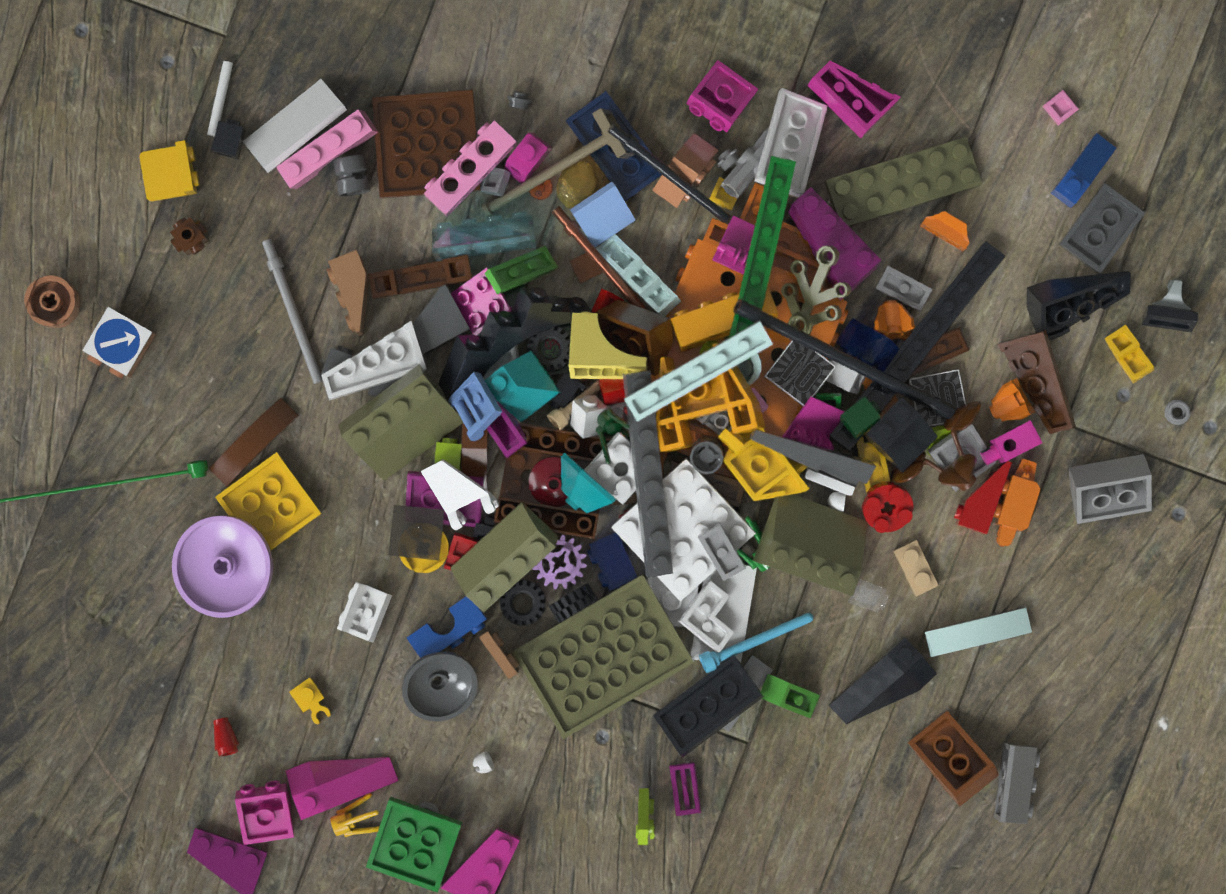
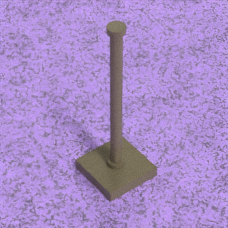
(605, 120)

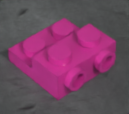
(721, 97)
(264, 812)

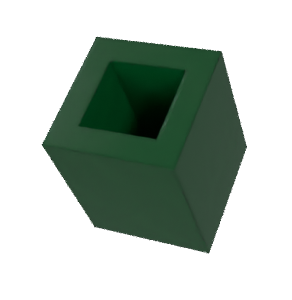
(861, 417)

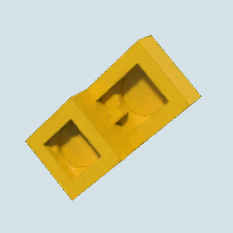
(1129, 354)

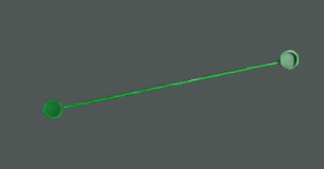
(196, 469)

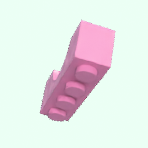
(316, 155)

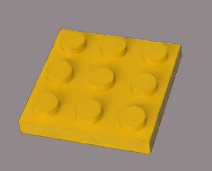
(270, 501)

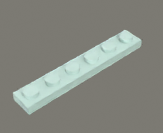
(698, 371)

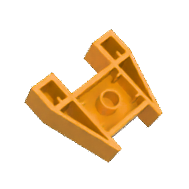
(722, 393)

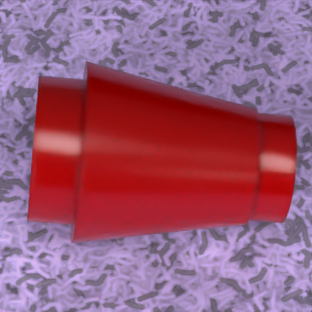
(224, 738)

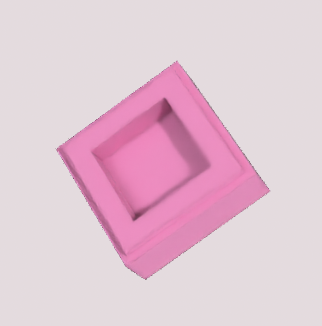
(1060, 107)

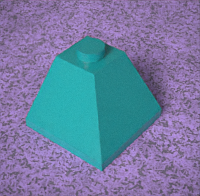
(522, 386)
(581, 487)

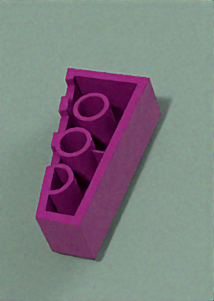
(823, 227)

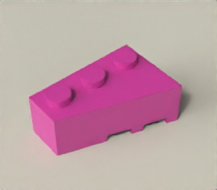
(851, 97)
(485, 867)

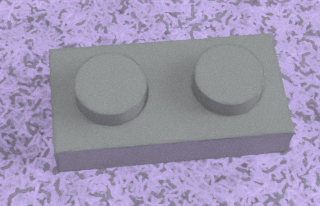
(903, 288)
(721, 552)

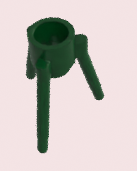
(610, 424)

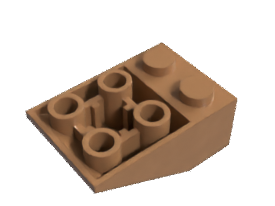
(353, 282)

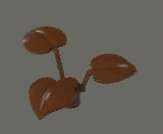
(961, 470)

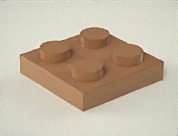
(494, 645)

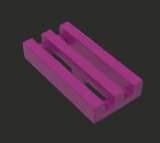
(682, 767)

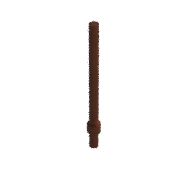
(572, 229)

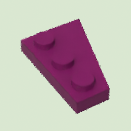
(228, 859)

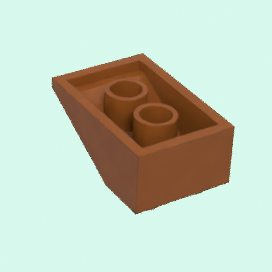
(954, 758)

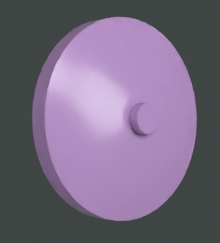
(222, 566)

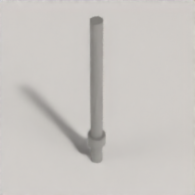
(275, 264)

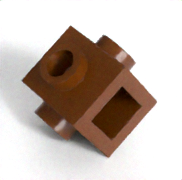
(195, 243)

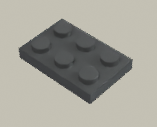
(1102, 228)

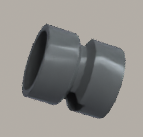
(351, 175)
(707, 454)

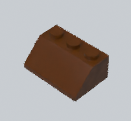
(637, 332)

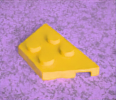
(763, 471)

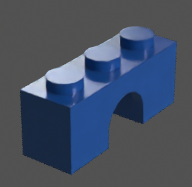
(467, 618)

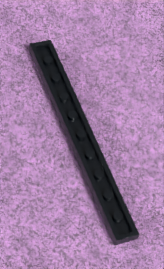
(929, 331)

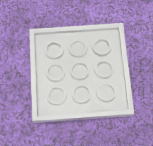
(690, 510)

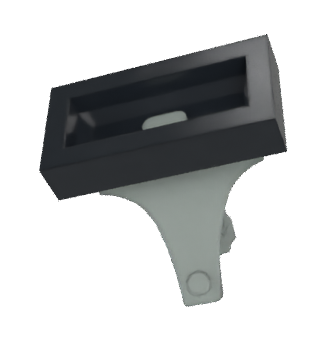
(1171, 311)

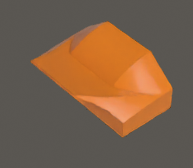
(948, 229)

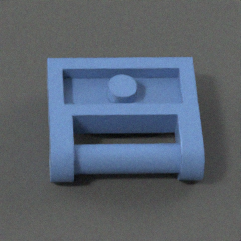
(480, 402)

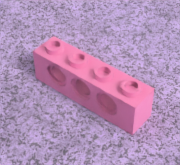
(449, 201)

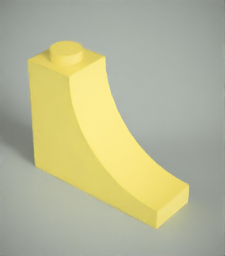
(594, 356)

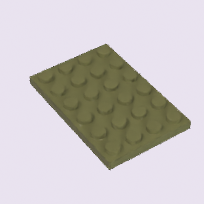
(603, 656)

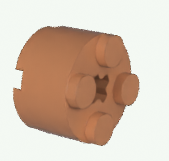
(52, 287)

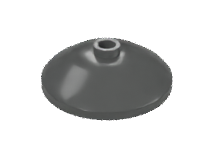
(442, 697)

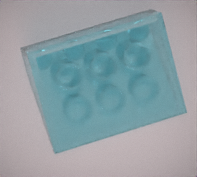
(485, 237)

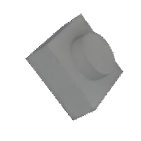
(495, 182)

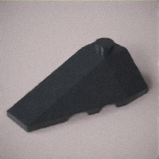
(1065, 301)
(889, 679)

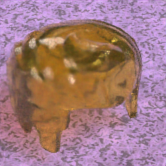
(577, 184)

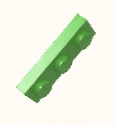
(521, 270)

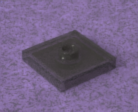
(416, 532)

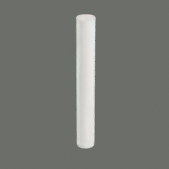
(220, 97)

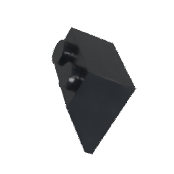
(901, 435)

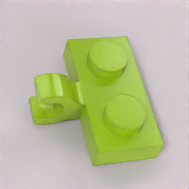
(645, 825)

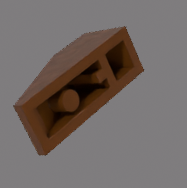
(475, 455)

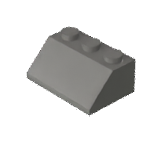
(1111, 488)
(1016, 783)

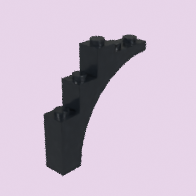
(504, 330)

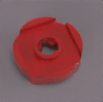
(897, 517)

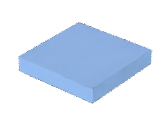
(602, 214)

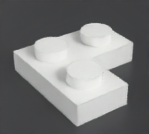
(701, 618)

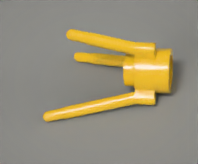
(343, 822)

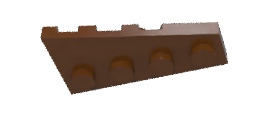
(1037, 369)

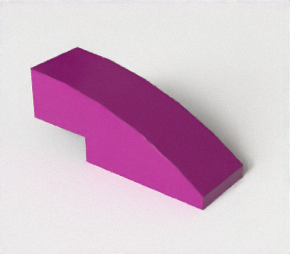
(507, 432)

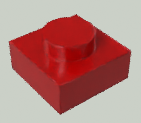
(604, 299)

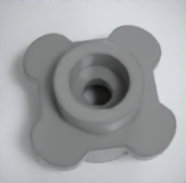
(728, 159)

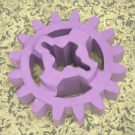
(573, 570)

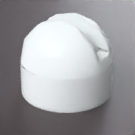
(837, 501)
(483, 762)

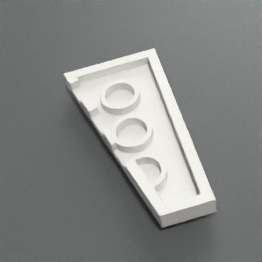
(376, 364)

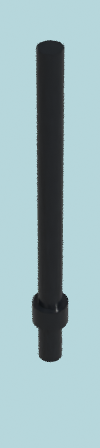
(632, 144)

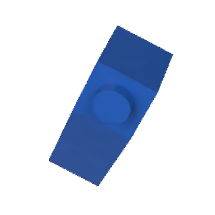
(1083, 170)

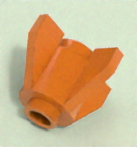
(893, 321)
(1011, 402)

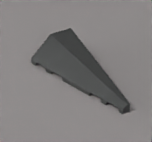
(838, 464)

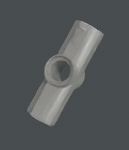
(745, 169)

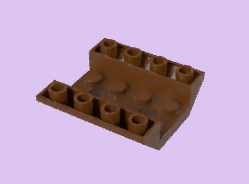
(541, 444)

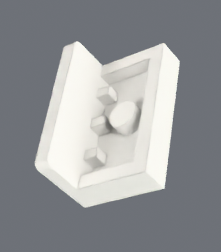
(364, 611)

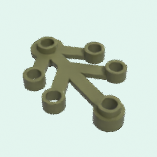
(812, 294)

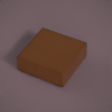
(584, 268)

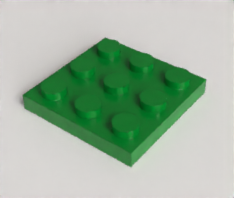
(413, 844)

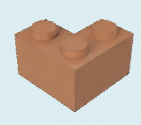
(691, 164)

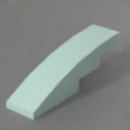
(638, 275)
(978, 632)

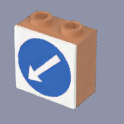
(118, 343)

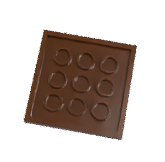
(419, 138)

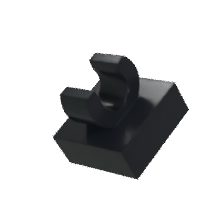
(481, 530)

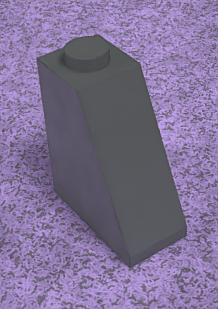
(439, 322)

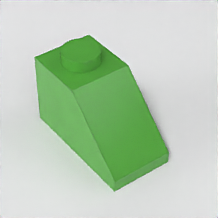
(789, 696)

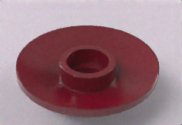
(539, 479)

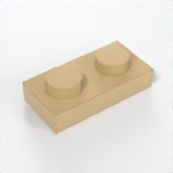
(915, 568)

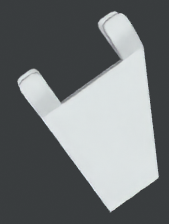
(456, 490)

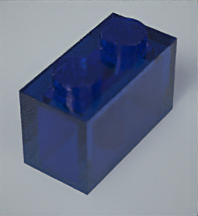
(867, 345)
(612, 560)

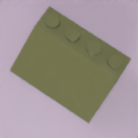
(400, 423)
(813, 543)

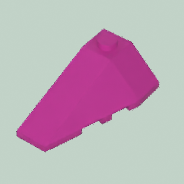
(330, 783)

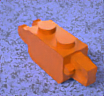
(1017, 502)

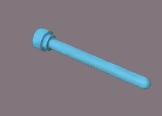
(711, 659)

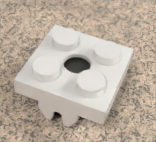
(619, 474)

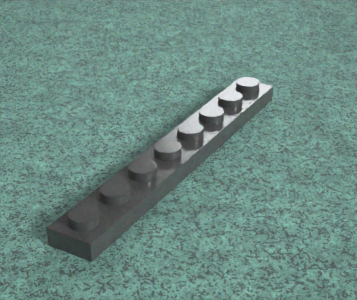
(648, 483)

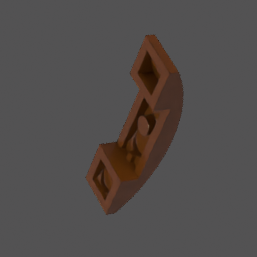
(420, 277)
(253, 442)

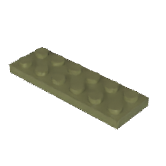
(903, 182)

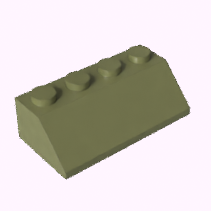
(503, 556)

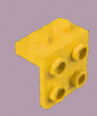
(169, 172)

